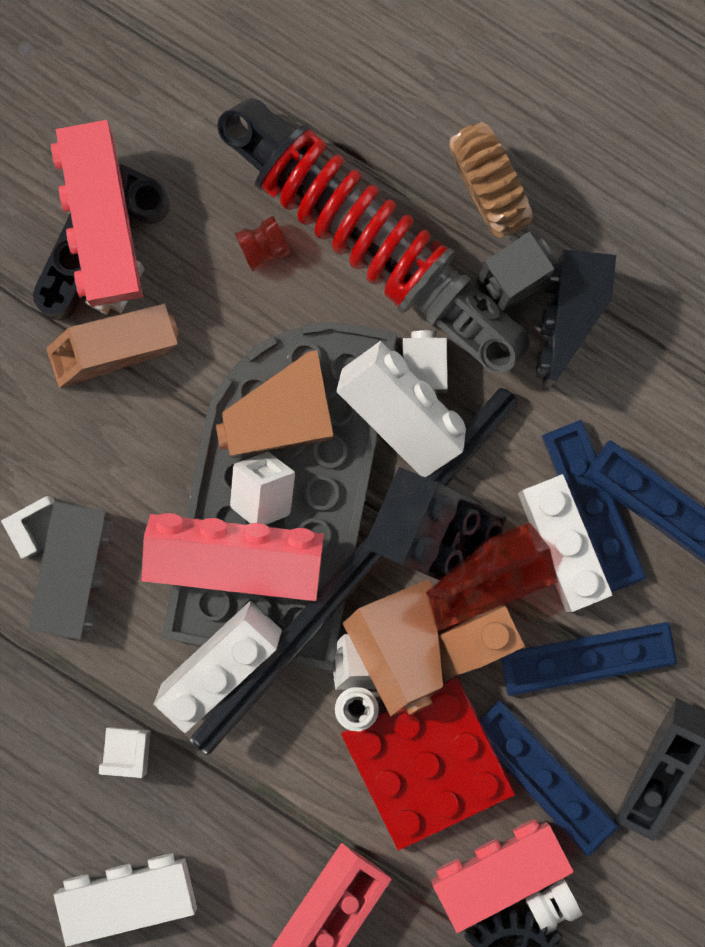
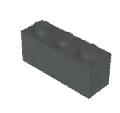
(516, 271)
(70, 571)

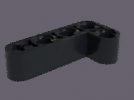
(134, 186)

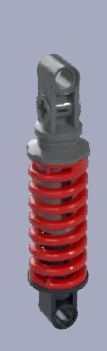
(376, 239)

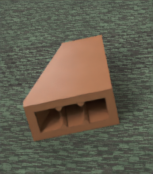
(111, 344)
(279, 413)
(478, 642)
(399, 648)

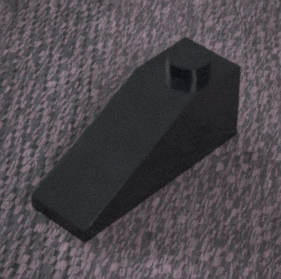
(664, 770)

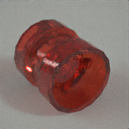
(262, 243)

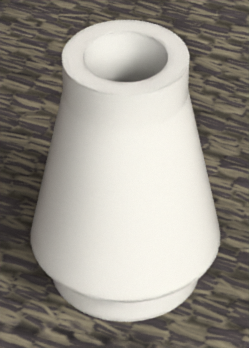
(361, 721)

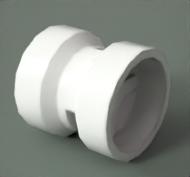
(544, 910)

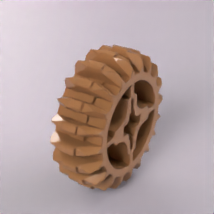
(491, 180)

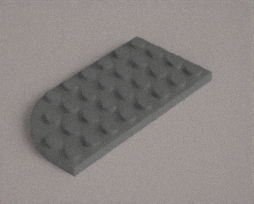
(326, 490)

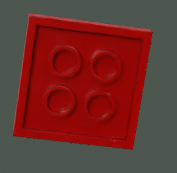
(429, 766)

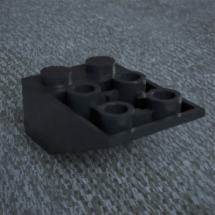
(580, 293)
(430, 525)

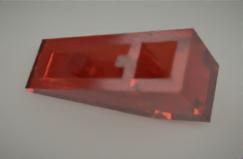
(492, 576)

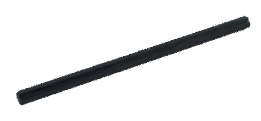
(336, 592)

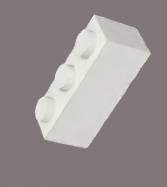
(402, 409)
(558, 522)
(218, 667)
(125, 899)

